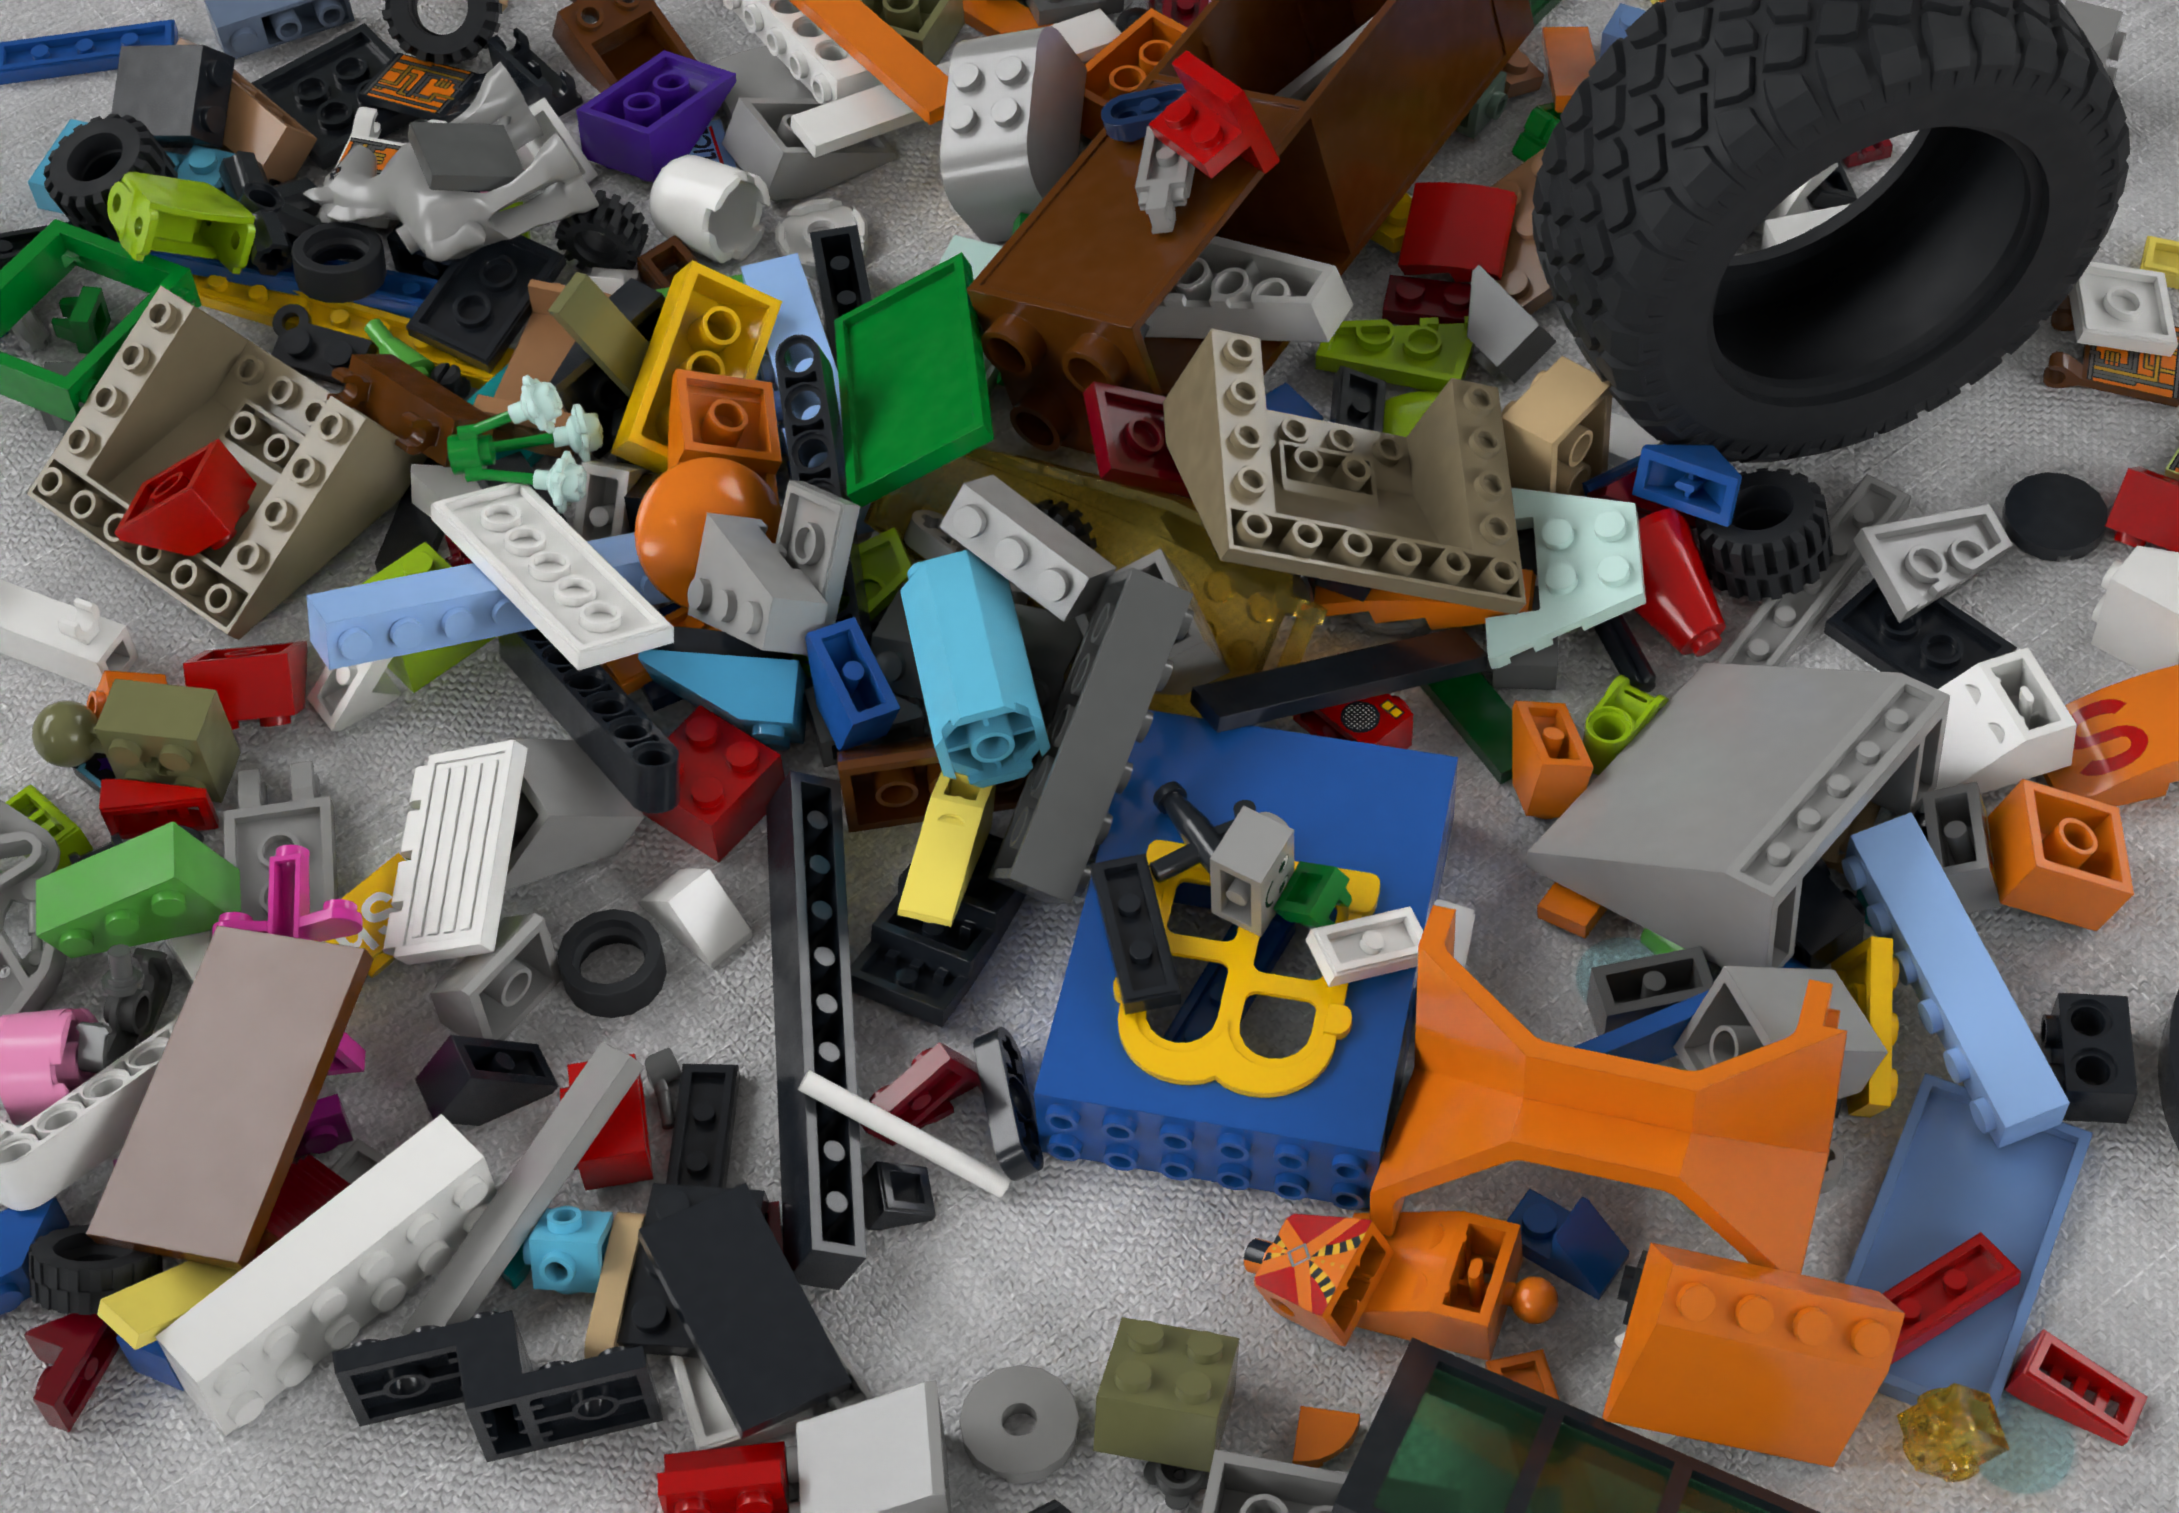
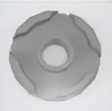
(1013, 1392)

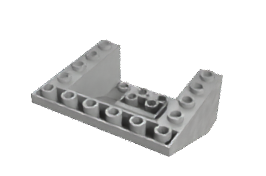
(1739, 797)

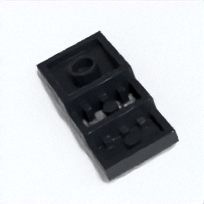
(931, 965)

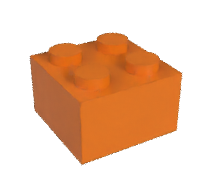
(2060, 855)

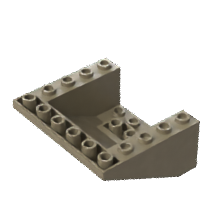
(181, 386)
(1345, 500)

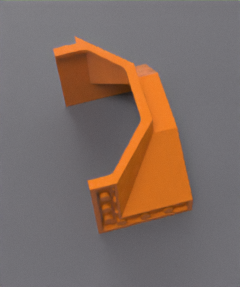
(1727, 1140)

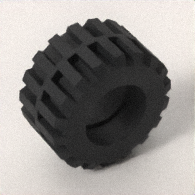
(442, 48)
(94, 160)
(1774, 538)

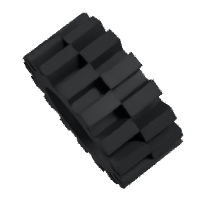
(621, 238)

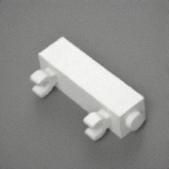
(61, 636)

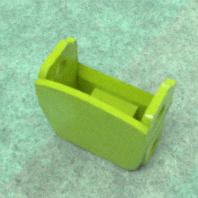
(180, 219)

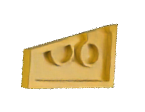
(1870, 978)

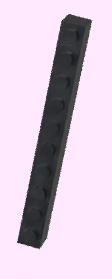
(814, 1031)

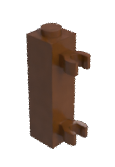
(405, 403)

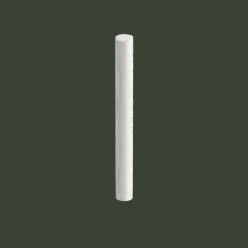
(904, 1133)

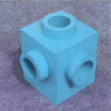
(568, 1249)

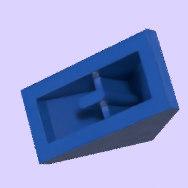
(1689, 480)

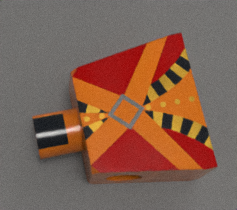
(1320, 1271)

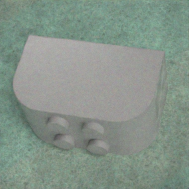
(1009, 125)

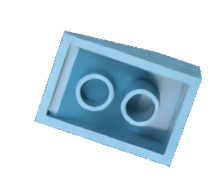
(749, 692)

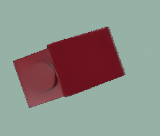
(80, 1354)

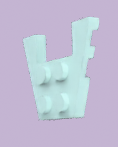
(1584, 569)

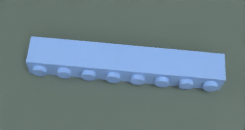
(435, 609)

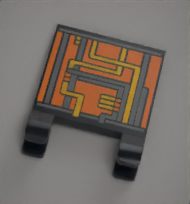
(421, 88)

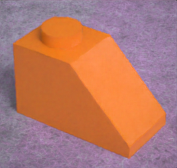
(1547, 758)

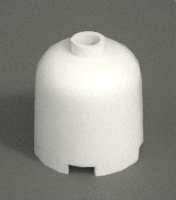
(709, 207)

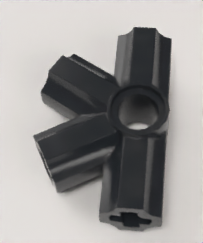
(279, 210)

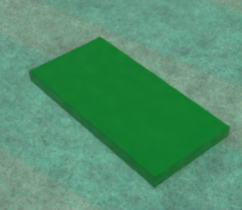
(911, 381)

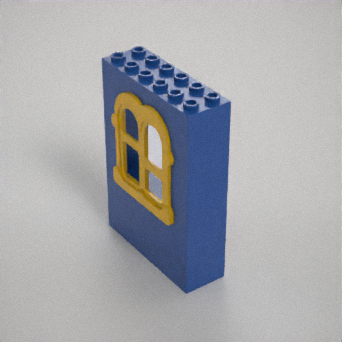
(1212, 1104)

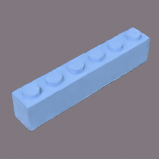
(1954, 981)

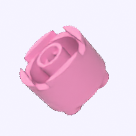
(39, 1060)

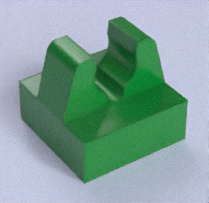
(85, 320)
(1313, 895)

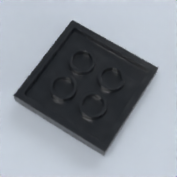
(324, 89)

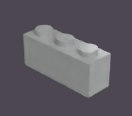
(1027, 547)

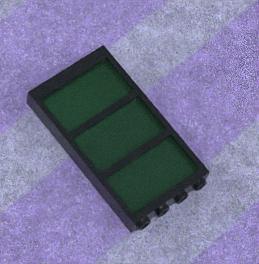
(1486, 1444)

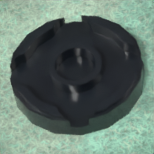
(2054, 516)

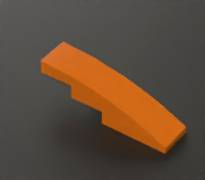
(1392, 606)

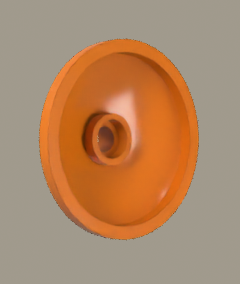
(675, 513)

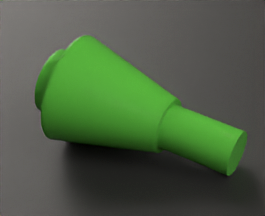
(391, 345)

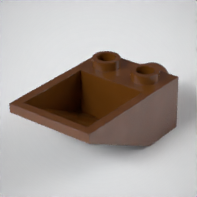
(619, 41)

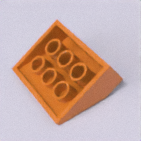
(1751, 1356)

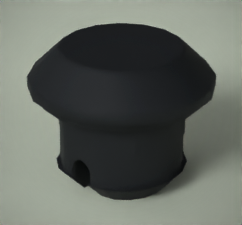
(451, 379)

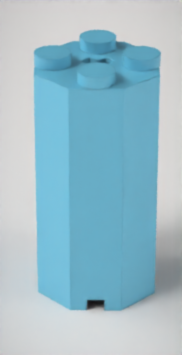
(973, 669)

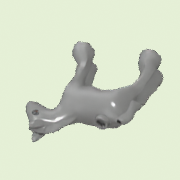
(460, 222)

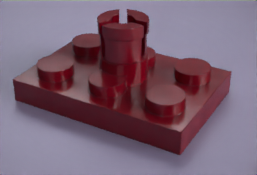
(1131, 438)

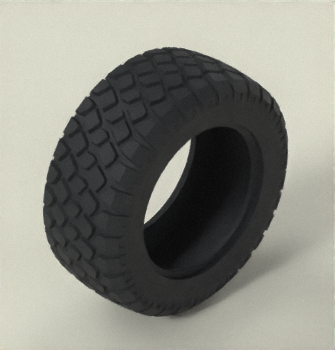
(1883, 306)

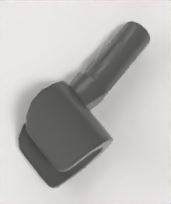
(663, 1069)

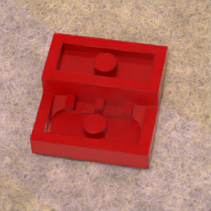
(1457, 229)

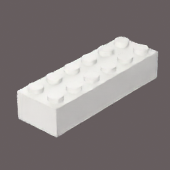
(329, 1276)

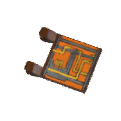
(2113, 370)

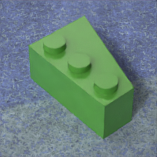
(136, 894)

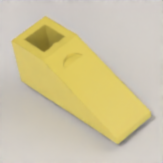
(947, 849)

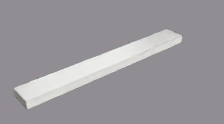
(881, 111)

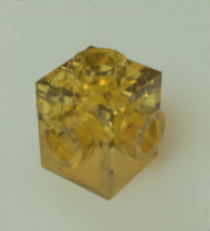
(1952, 1432)

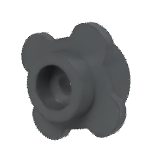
(1176, 1491)

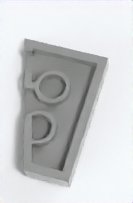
(1931, 554)

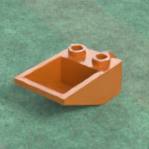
(1438, 1284)

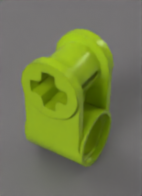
(1617, 721)

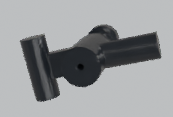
(1194, 829)

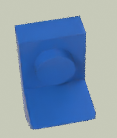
(1570, 1244)

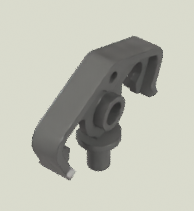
(128, 1010)

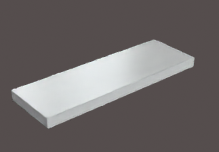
(552, 574)

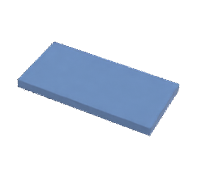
(1944, 1190)

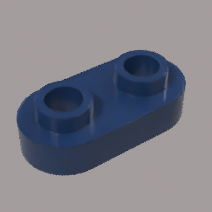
(1130, 113)

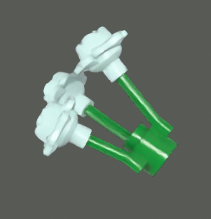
(541, 405)

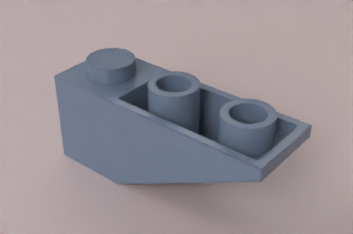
(261, 24)

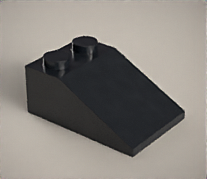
(585, 383)

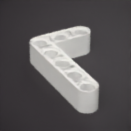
(77, 1129)

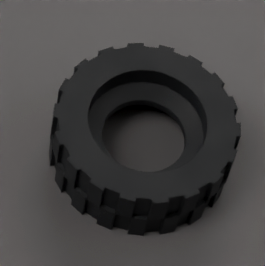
(75, 1272)

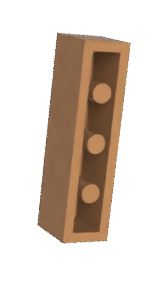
(264, 129)

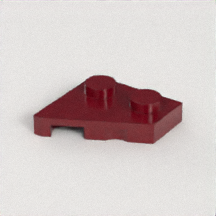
(926, 1088)

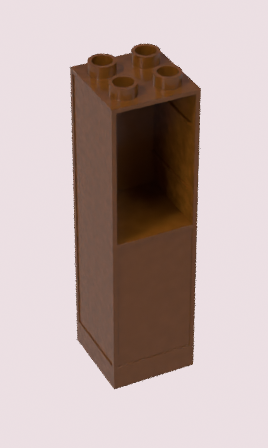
(1088, 272)

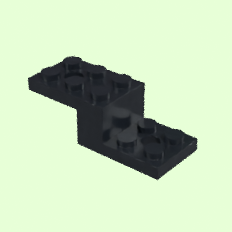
(492, 1374)

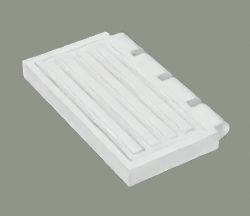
(457, 853)

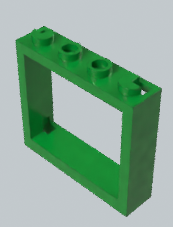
(38, 271)

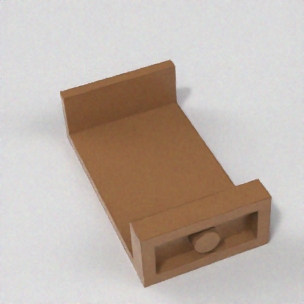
(537, 355)

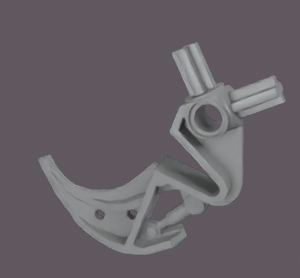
(41, 971)

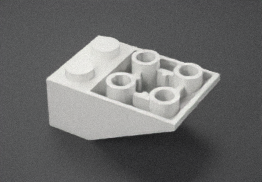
(2004, 725)

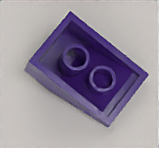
(652, 114)

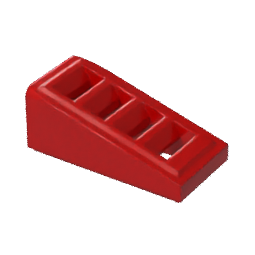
(142, 806)
(2066, 1363)

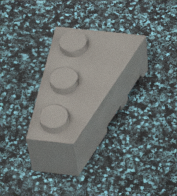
(751, 589)

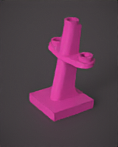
(291, 917)

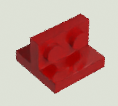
(1212, 121)
(726, 1480)

